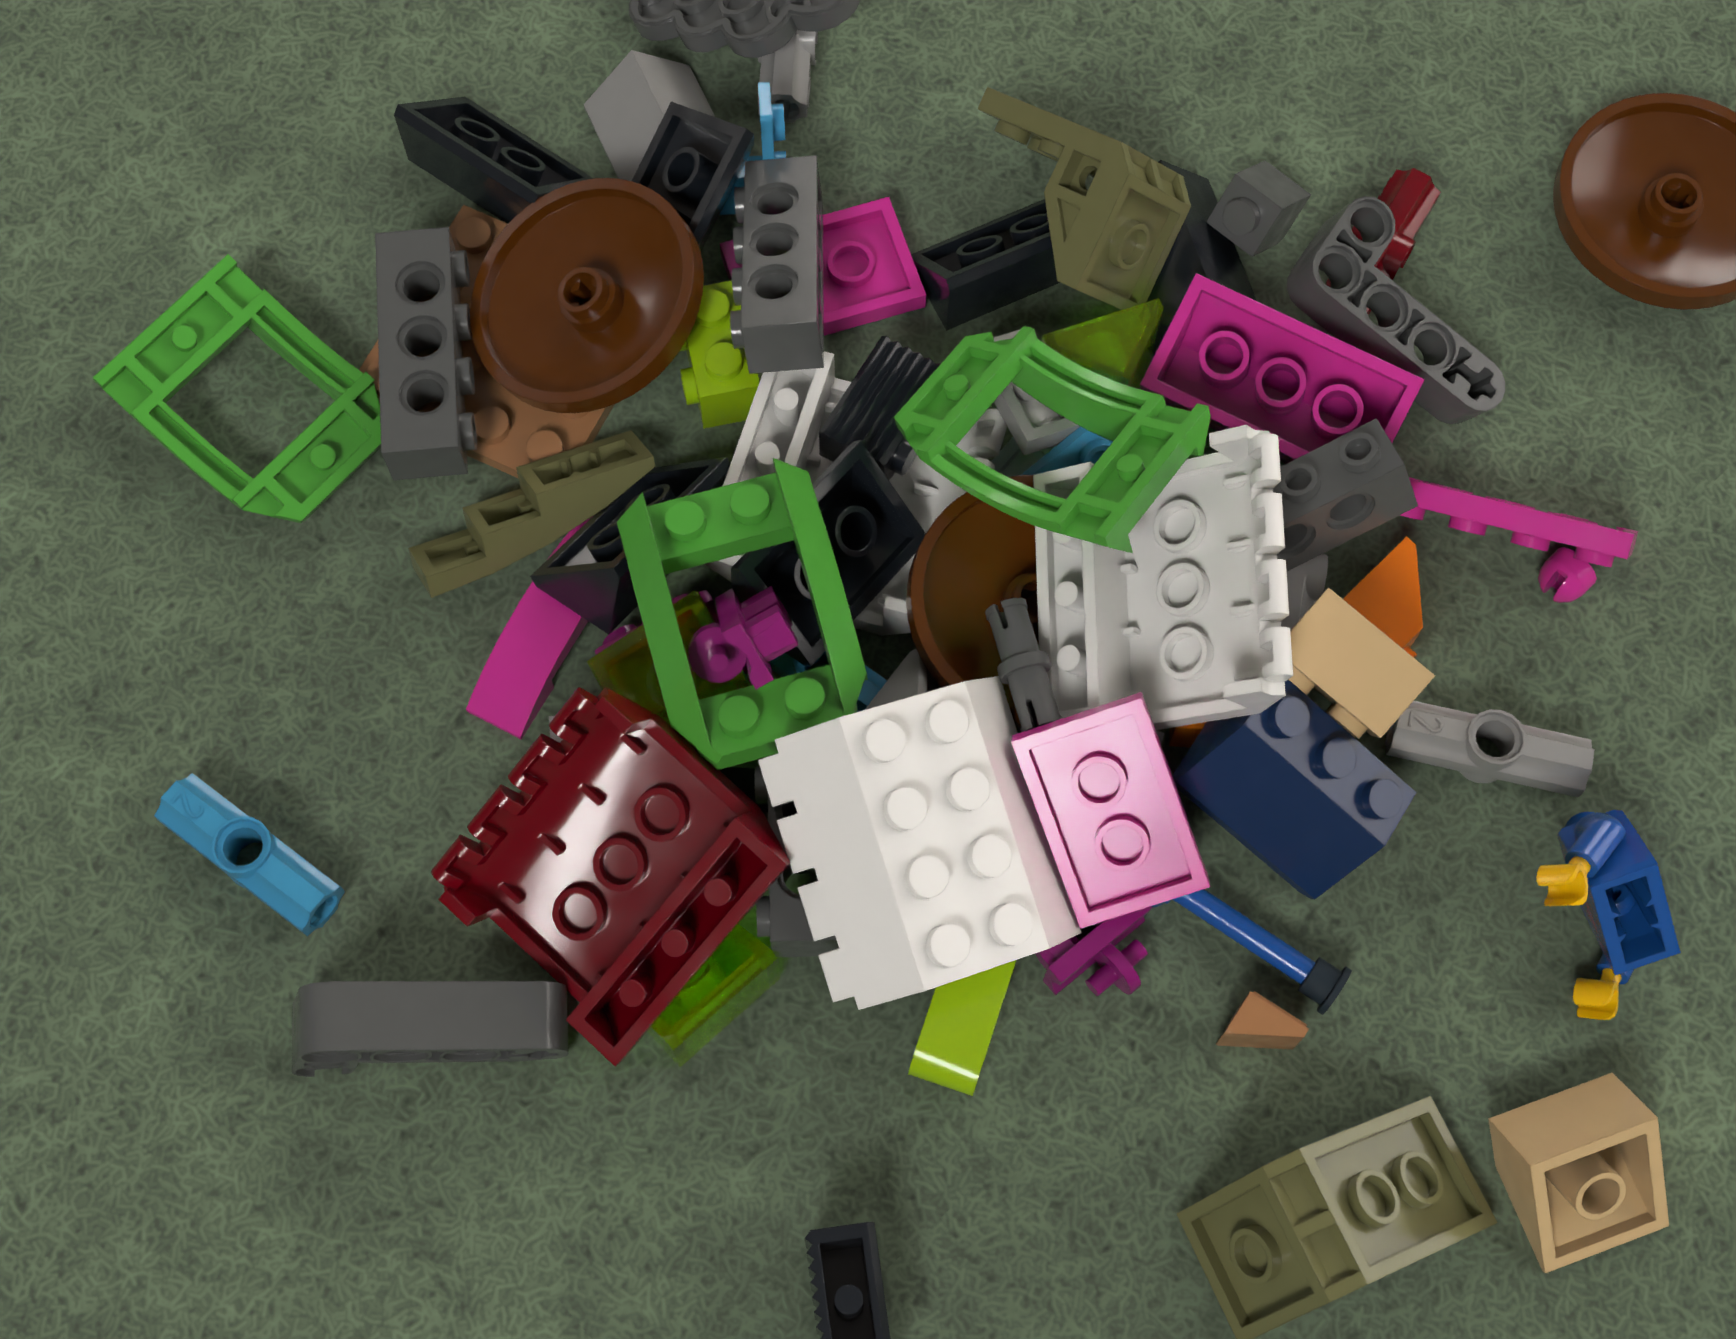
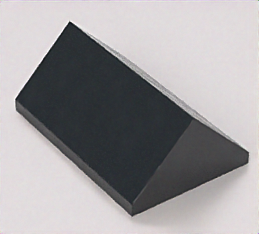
(481, 155)
(695, 165)
(1196, 250)
(988, 266)
(869, 537)
(592, 568)

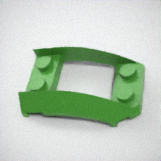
(190, 337)
(1117, 491)
(721, 525)

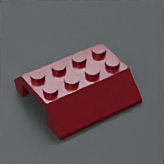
(613, 863)

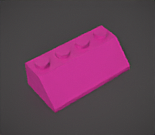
(1273, 373)

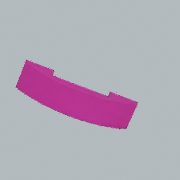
(526, 660)

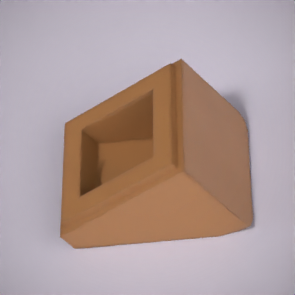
(1262, 1025)

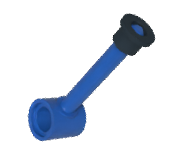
(1317, 979)

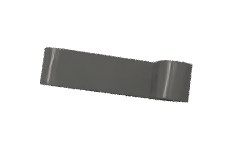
(1456, 374)
(426, 1022)

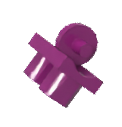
(746, 634)
(1074, 957)

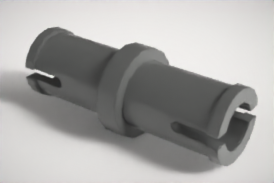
(1023, 664)

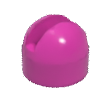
(1573, 574)

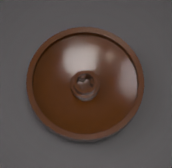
(1654, 199)
(587, 295)
(959, 570)

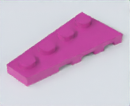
(1529, 526)

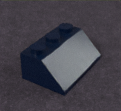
(1295, 790)

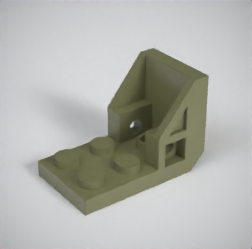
(1119, 229)
(1334, 1217)

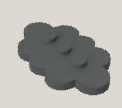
(747, 26)

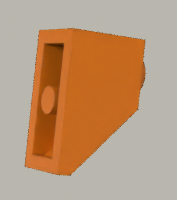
(1392, 596)

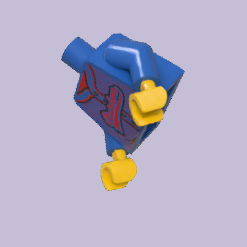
(1621, 897)

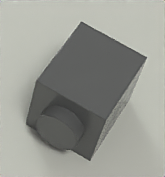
(1258, 208)

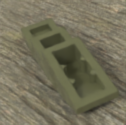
(552, 501)

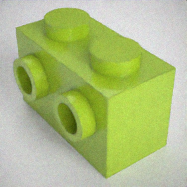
(717, 371)

